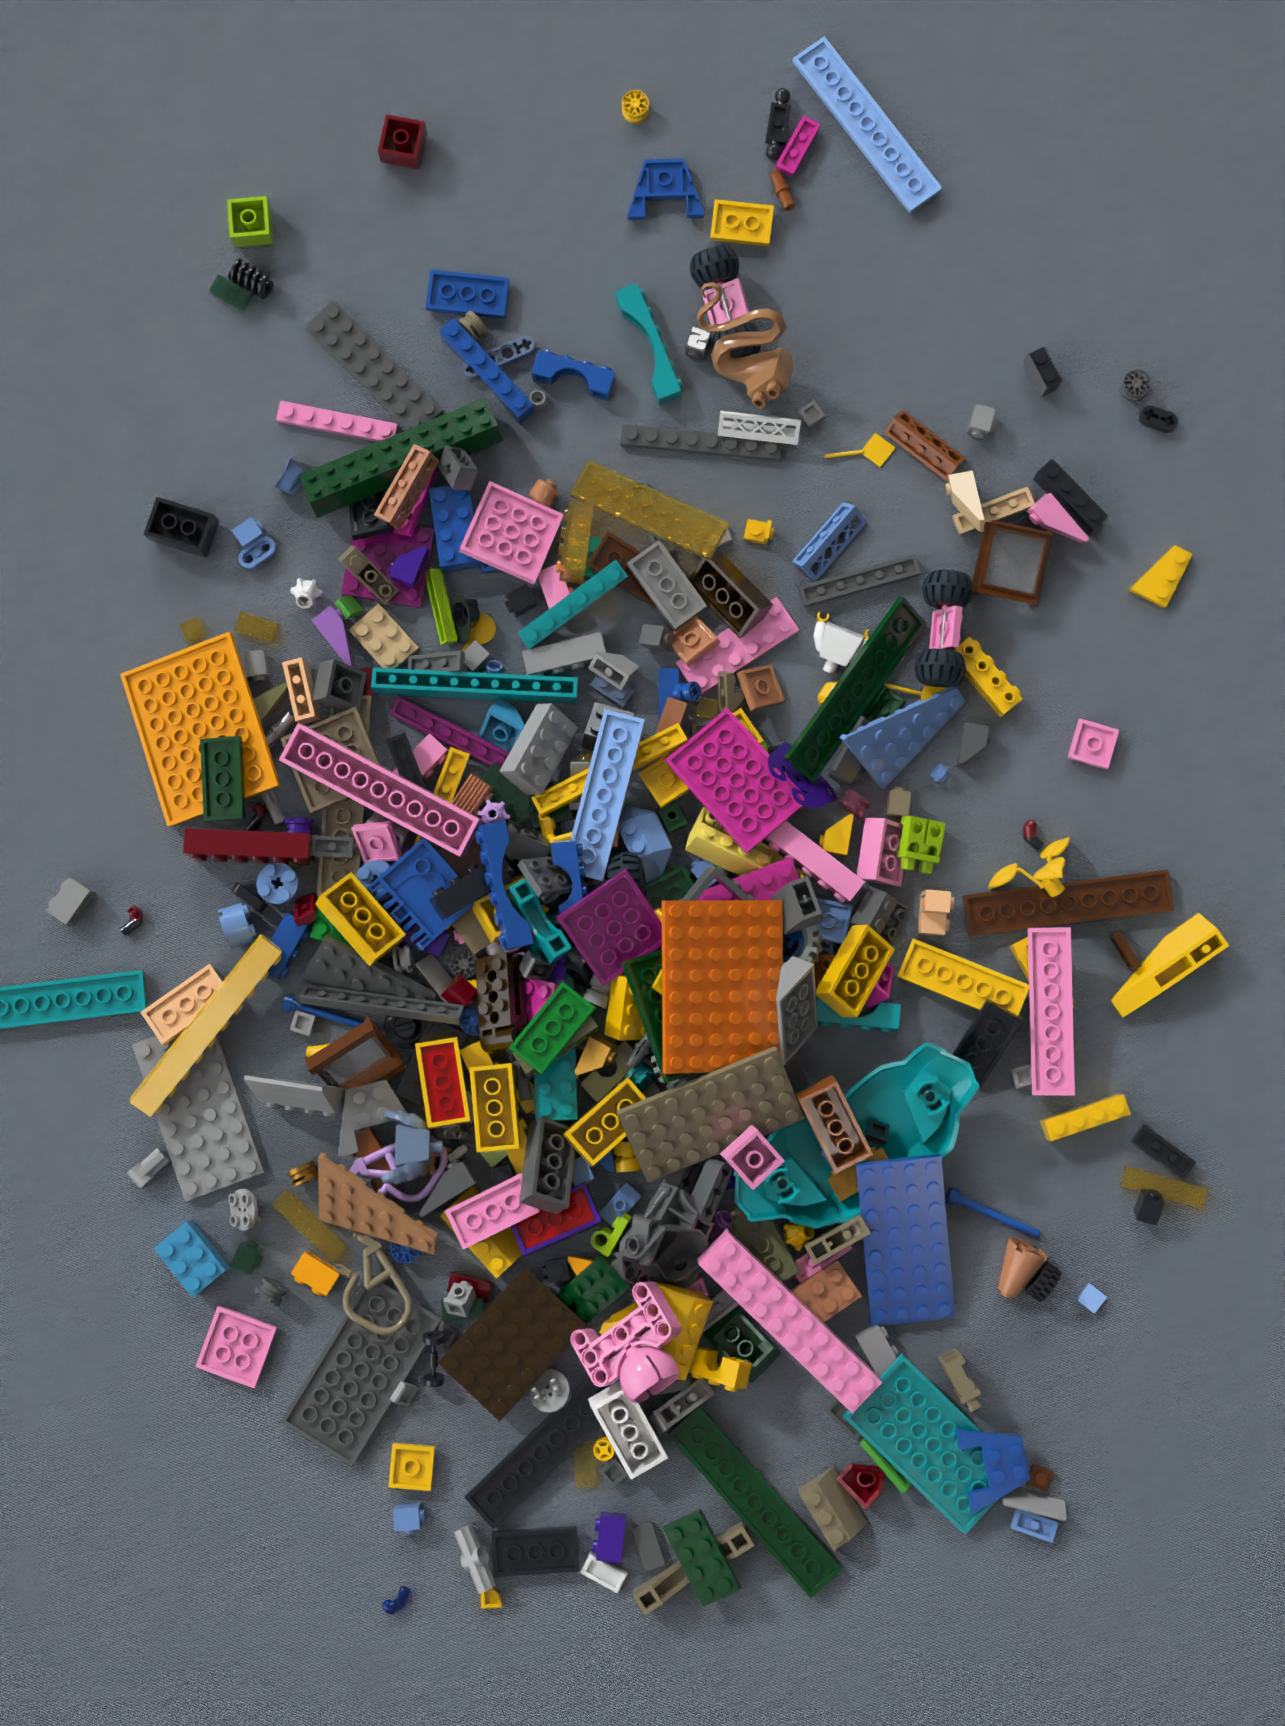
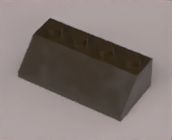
(729, 593)

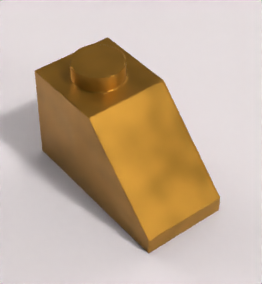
(596, 1054)

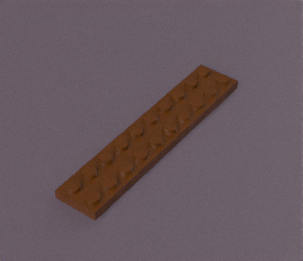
(1076, 904)

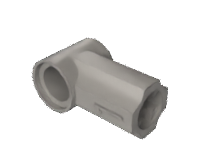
(146, 1170)

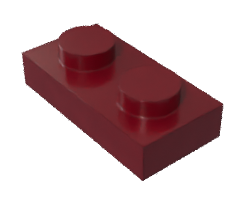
(305, 909)

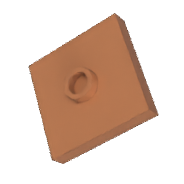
(693, 640)
(760, 687)

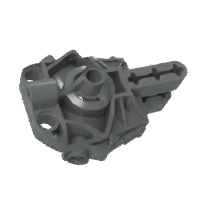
(674, 1229)

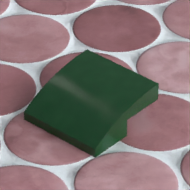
(883, 705)

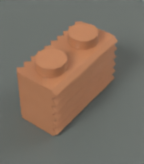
(473, 795)

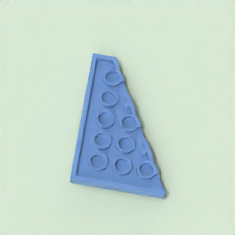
(893, 741)

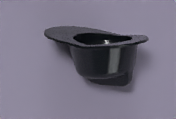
(465, 616)

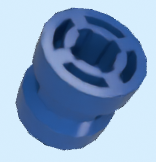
(687, 692)

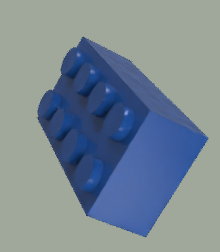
(452, 517)

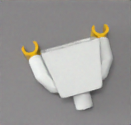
(837, 643)

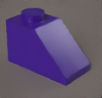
(409, 567)

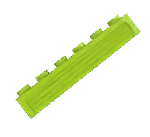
(441, 606)

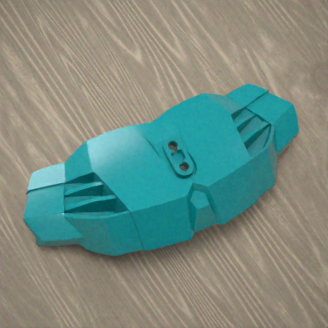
(913, 1096)

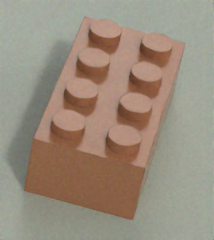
(827, 1291)

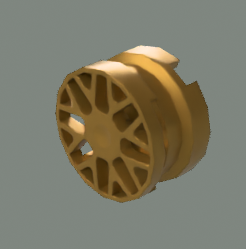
(303, 1173)

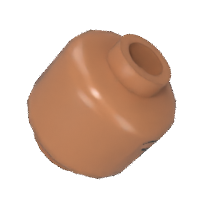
(544, 492)

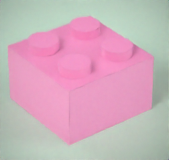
(752, 1157)

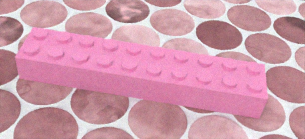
(381, 790)
(789, 1320)

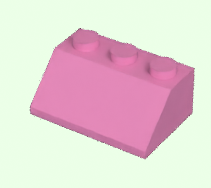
(879, 852)

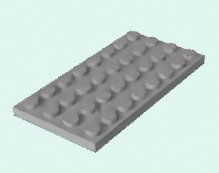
(204, 1122)

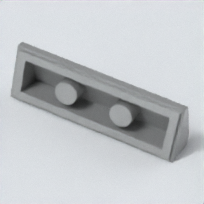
(434, 974)
(1035, 1503)

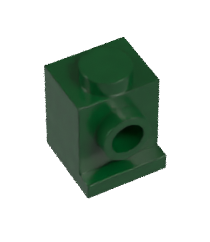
(675, 824)

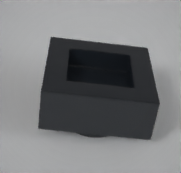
(877, 1132)

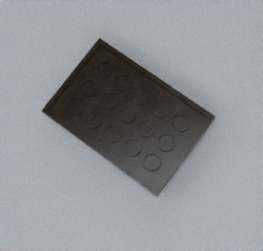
(511, 1344)

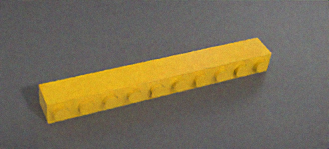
(205, 1026)

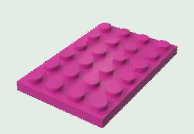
(733, 780)

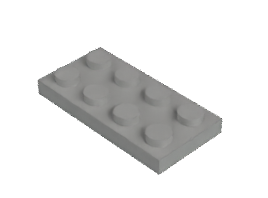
(666, 584)

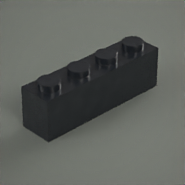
(1070, 496)
(464, 890)

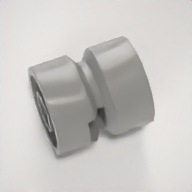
(597, 993)

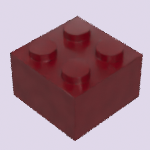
(402, 142)

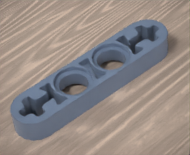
(497, 352)

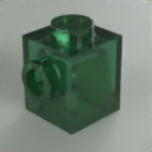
(247, 1257)

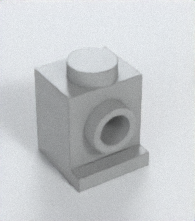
(460, 1299)

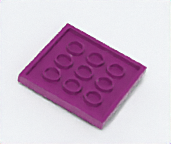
(383, 551)
(612, 926)

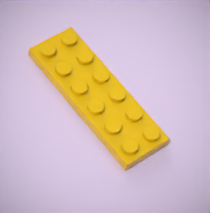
(665, 784)
(960, 978)

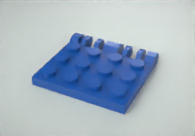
(411, 885)

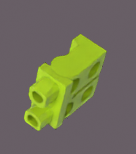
(920, 842)

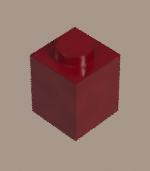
(460, 992)

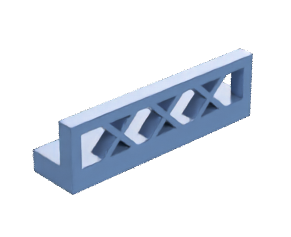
(827, 537)

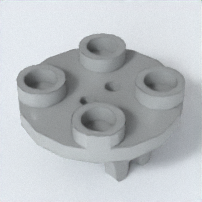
(243, 1209)
(558, 1387)

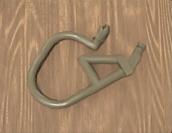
(390, 1272)

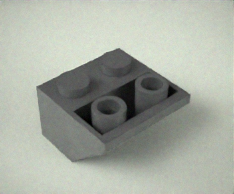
(799, 906)
(881, 913)

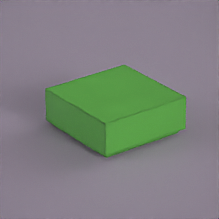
(348, 606)

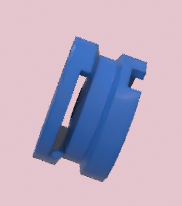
(470, 1021)
(403, 1253)

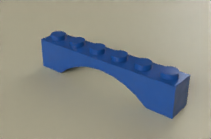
(482, 364)
(513, 928)

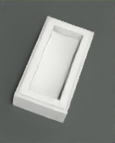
(604, 1573)

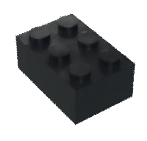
(181, 527)

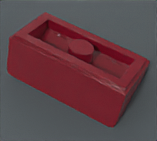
(481, 1287)

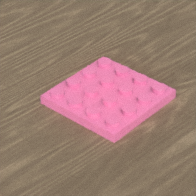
(511, 532)

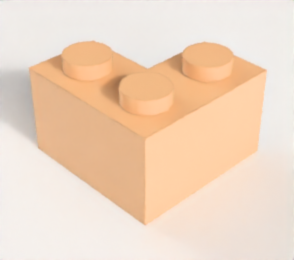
(933, 912)

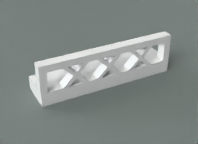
(759, 431)

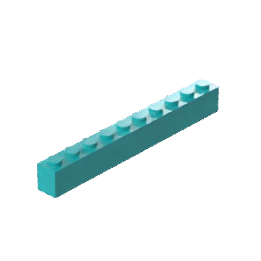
(474, 685)

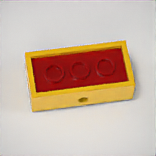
(442, 1083)

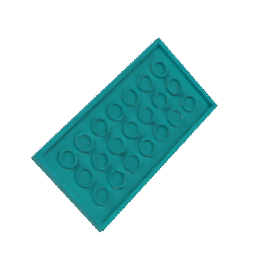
(916, 1434)

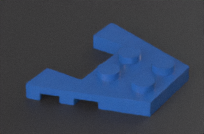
(665, 180)
(1003, 1464)

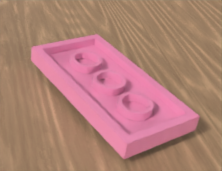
(489, 1212)

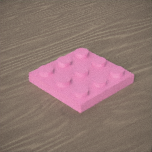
(236, 1346)

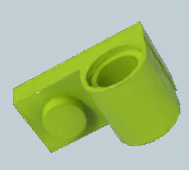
(612, 1236)

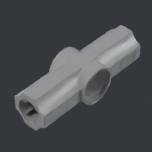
(474, 1558)

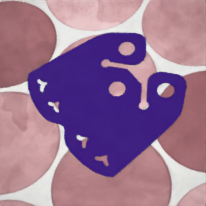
(817, 791)

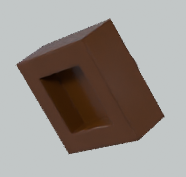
(1039, 1477)

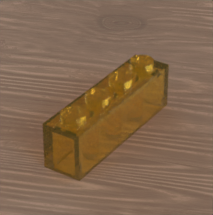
(576, 542)

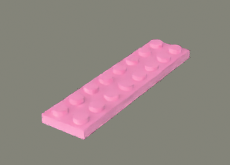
(1051, 1011)

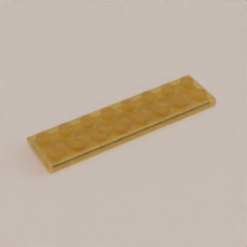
(649, 510)

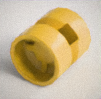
(626, 1158)

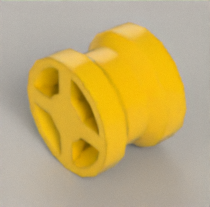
(601, 1452)

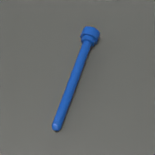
(291, 1004)
(954, 1197)

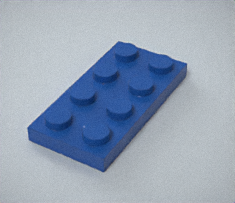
(464, 292)

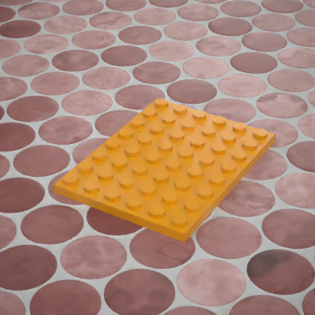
(189, 699)

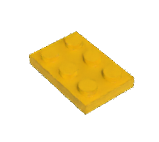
(741, 223)

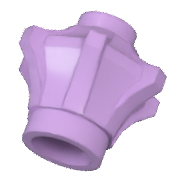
(490, 808)

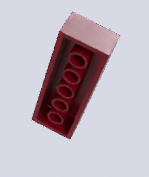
(248, 845)

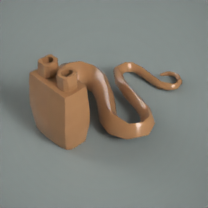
(763, 373)

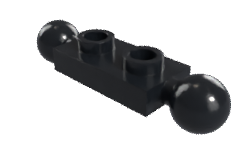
(778, 124)

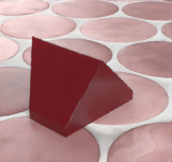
(863, 1483)

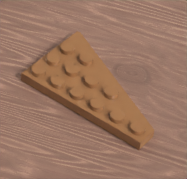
(354, 1206)

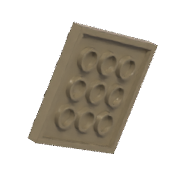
(346, 730)

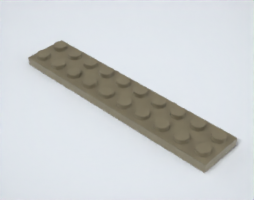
(339, 820)

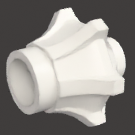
(306, 593)

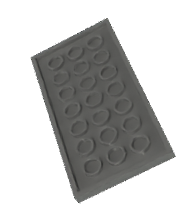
(359, 1374)

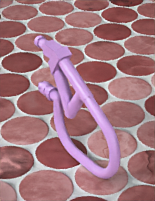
(387, 1152)

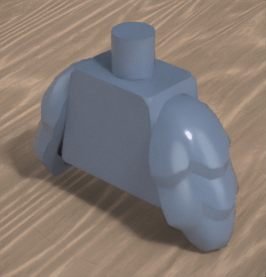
(412, 1147)

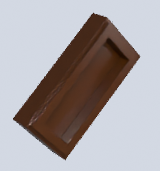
(1124, 950)

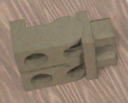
(964, 1387)

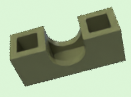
(600, 1086)

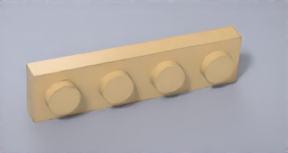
(997, 509)

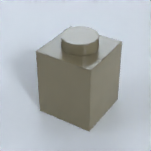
(898, 802)

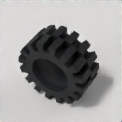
(1043, 1282)

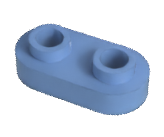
(256, 551)

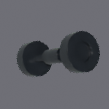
(433, 1338)

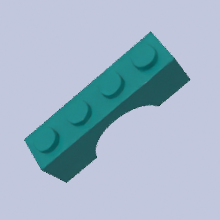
(547, 936)
(883, 1016)

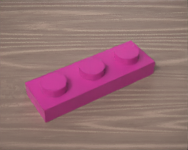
(798, 146)

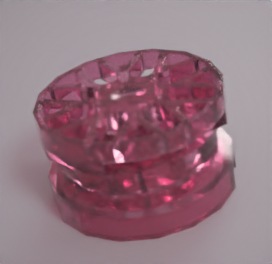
(854, 803)

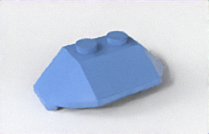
(646, 838)

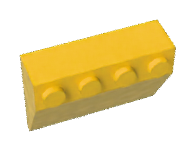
(692, 1311)

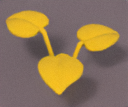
(1048, 874)

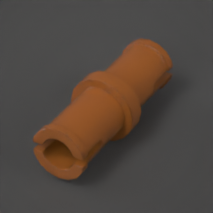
(782, 190)

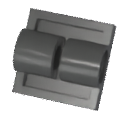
(544, 878)

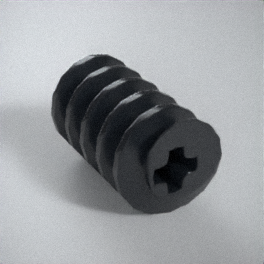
(251, 280)

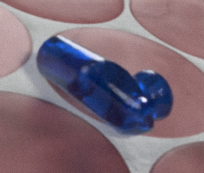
(397, 1604)

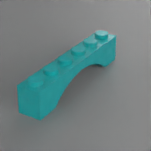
(633, 308)
(572, 604)

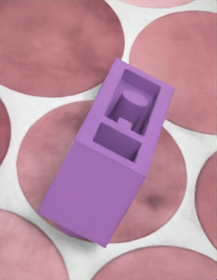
(335, 631)

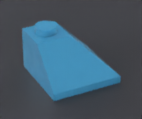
(502, 725)

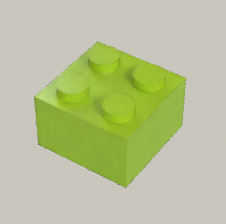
(250, 221)

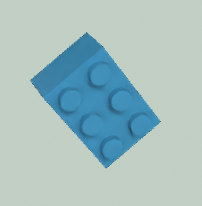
(192, 1258)

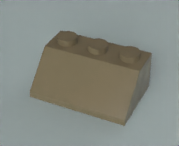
(832, 1508)

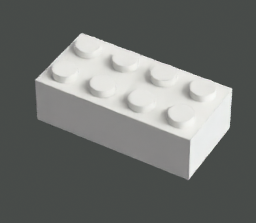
(627, 1430)

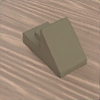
(728, 696)

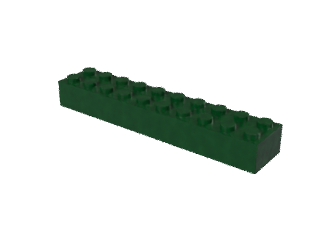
(376, 465)

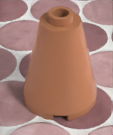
(1019, 1266)

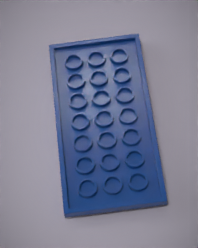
(908, 1240)

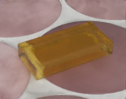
(256, 627)
(585, 1465)

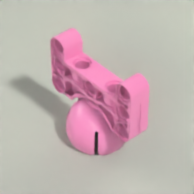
(641, 1360)

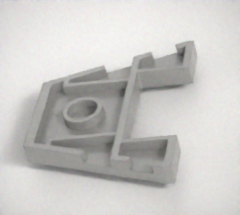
(363, 1108)

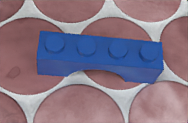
(550, 367)
(568, 856)

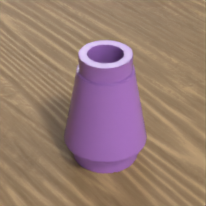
(722, 1221)

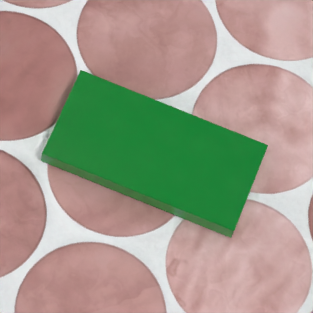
(552, 1028)

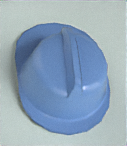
(290, 478)

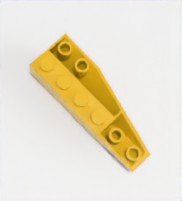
(1169, 962)

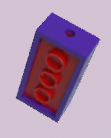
(548, 1229)

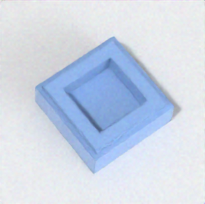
(1091, 1298)

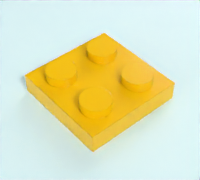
(411, 1466)

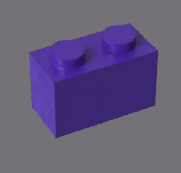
(610, 1537)

